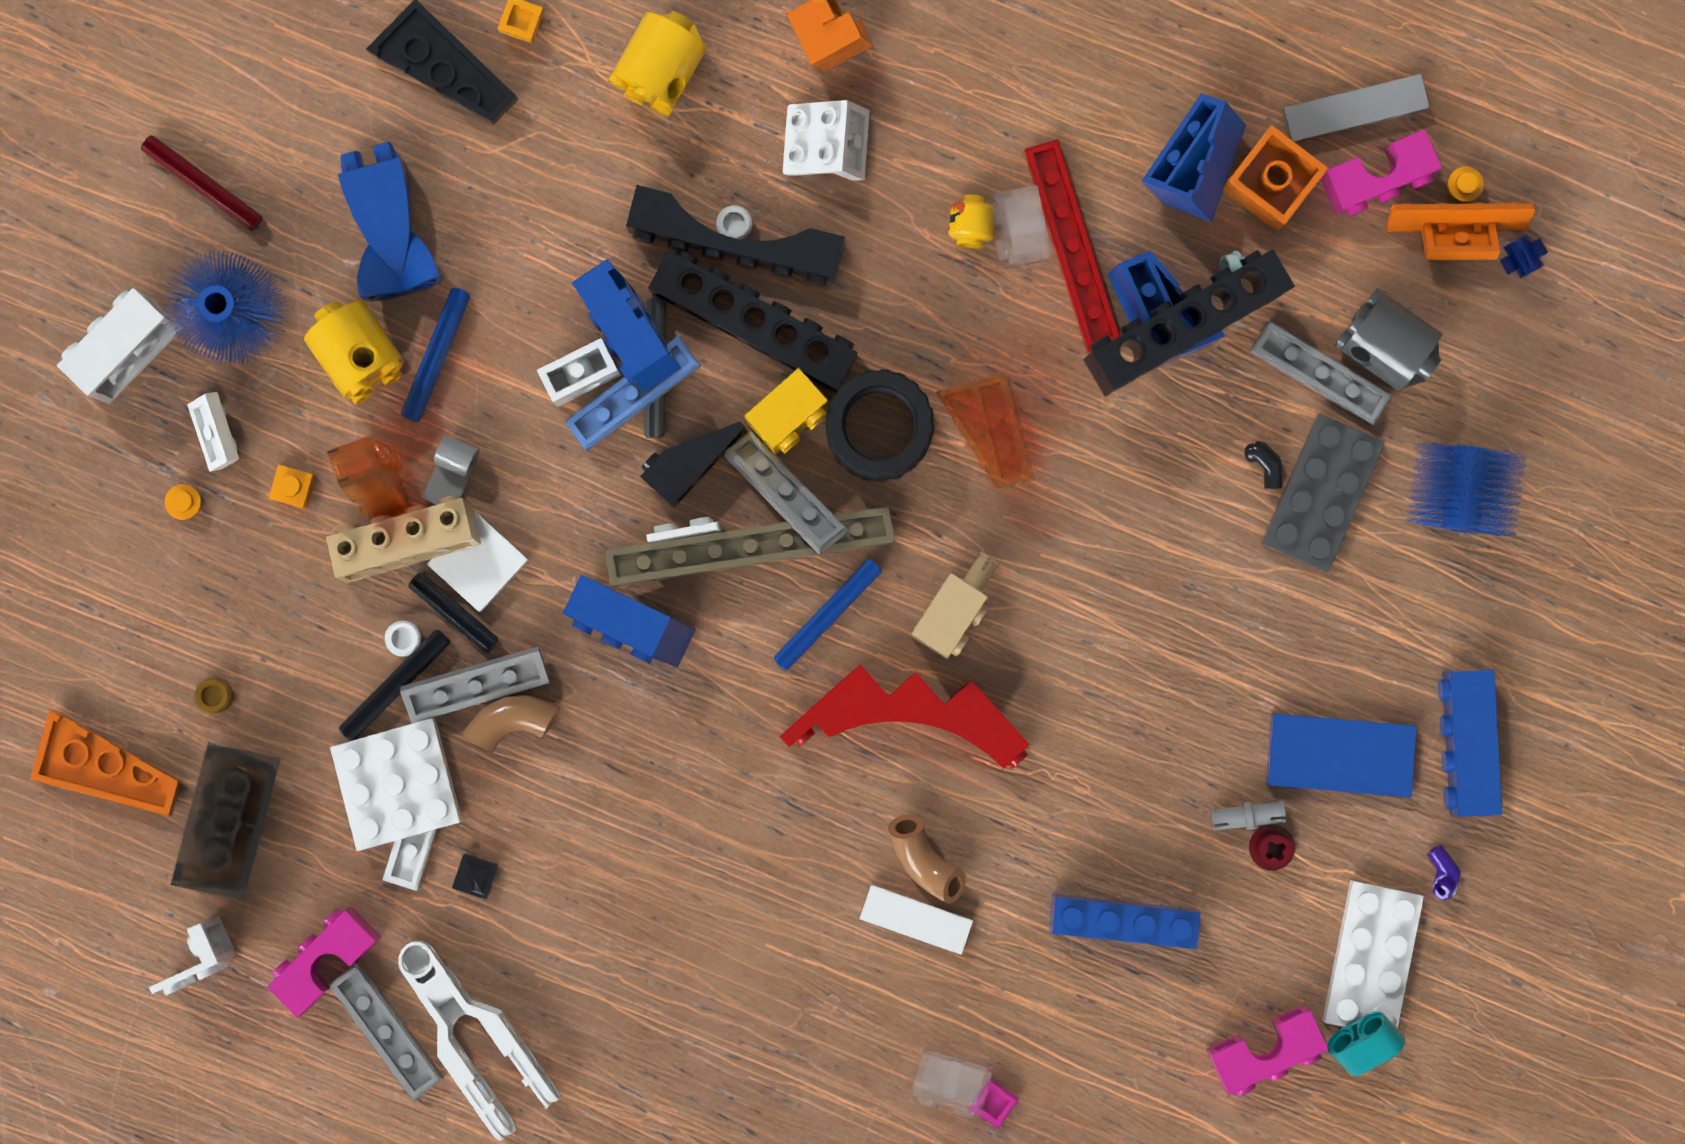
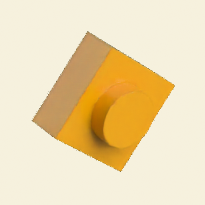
(521, 20)
(291, 486)

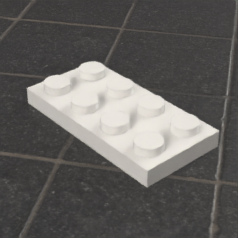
(1372, 953)

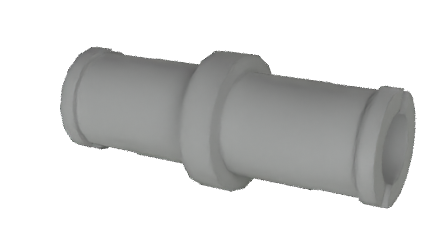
(1248, 815)

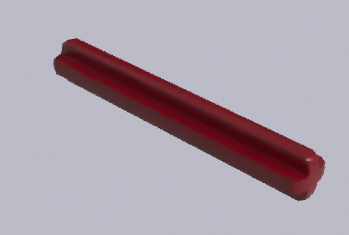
(201, 183)

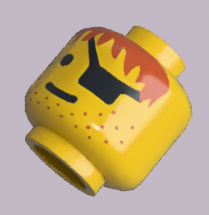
(971, 222)

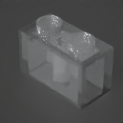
(1020, 227)
(951, 1083)

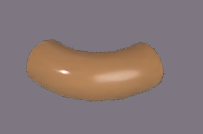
(510, 715)
(921, 860)

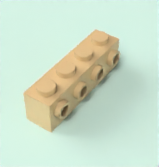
(403, 539)

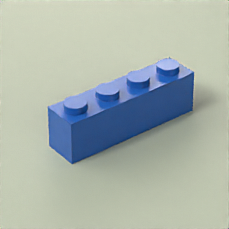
(1470, 743)
(1124, 921)

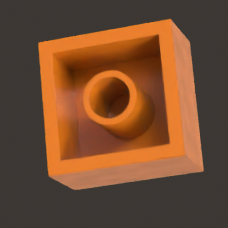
(1274, 178)

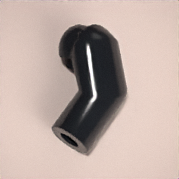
(1268, 460)

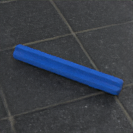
(435, 354)
(827, 614)

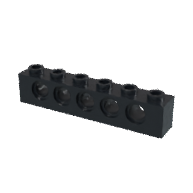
(679, 267)
(1268, 283)

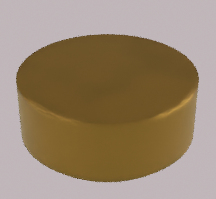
(213, 695)

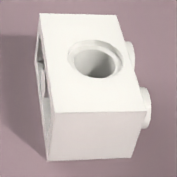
(578, 372)

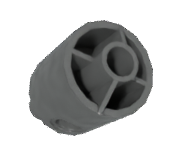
(1391, 342)

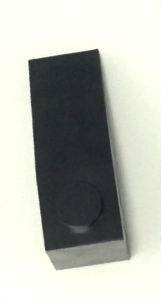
(684, 465)

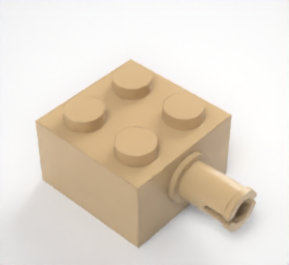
(954, 609)

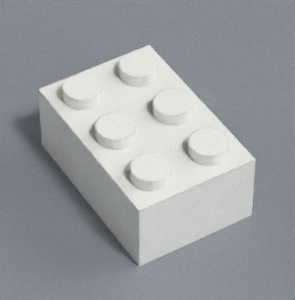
(118, 346)

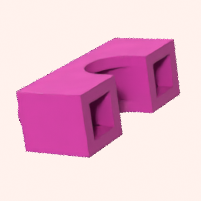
(1352, 187)
(299, 982)
(1296, 1043)

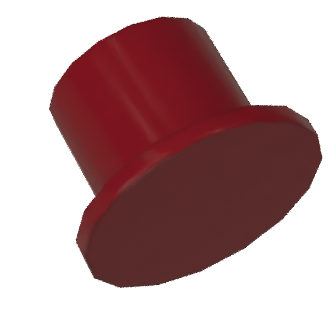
(1272, 847)

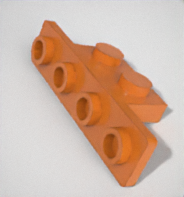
(1460, 229)

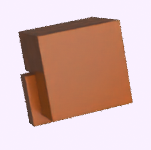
(828, 33)

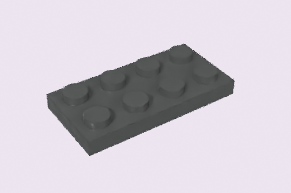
(1322, 493)

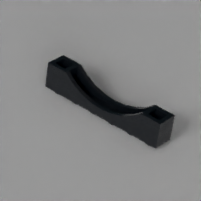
(808, 253)

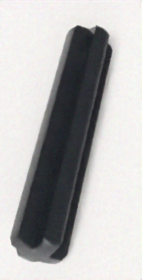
(453, 612)

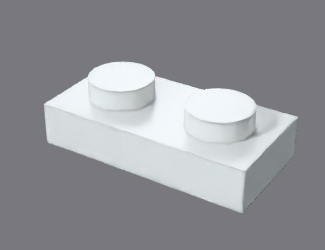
(213, 431)

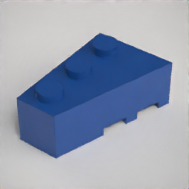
(1197, 159)
(1146, 284)
(627, 325)
(627, 622)

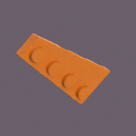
(95, 766)

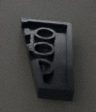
(436, 58)

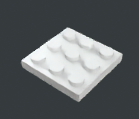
(396, 784)

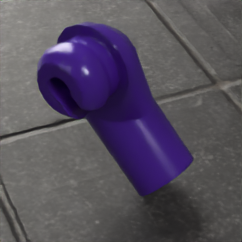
(1447, 873)

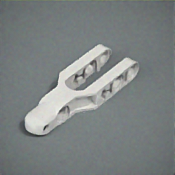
(446, 1003)

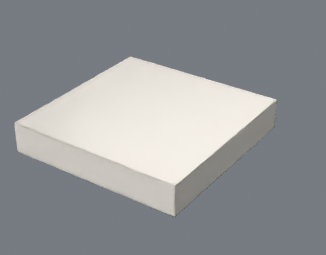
(483, 569)

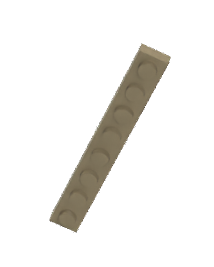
(739, 548)

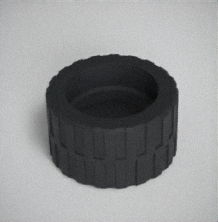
(879, 382)

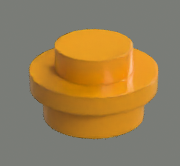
(1465, 184)
(183, 502)

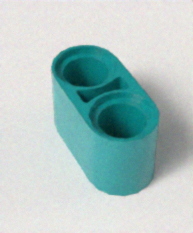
(1366, 1043)

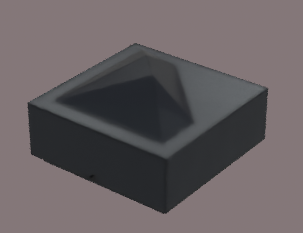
(475, 876)

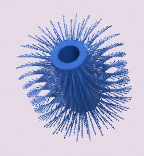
(226, 307)
(1466, 489)

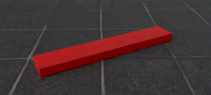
(1071, 243)

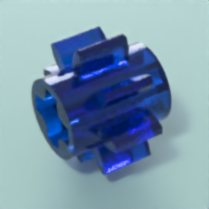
(1523, 256)

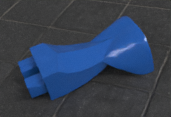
(380, 202)

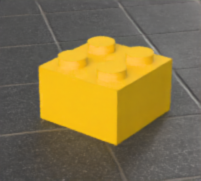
(788, 412)

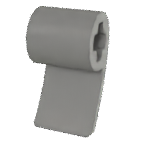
(453, 469)

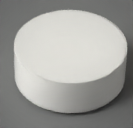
(734, 222)
(403, 638)

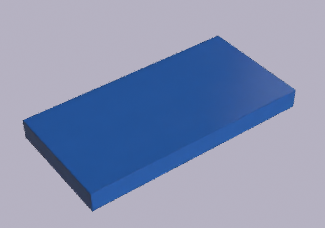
(1341, 755)

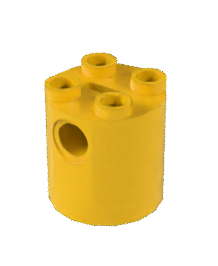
(659, 61)
(350, 337)

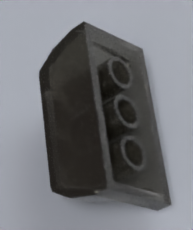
(225, 821)

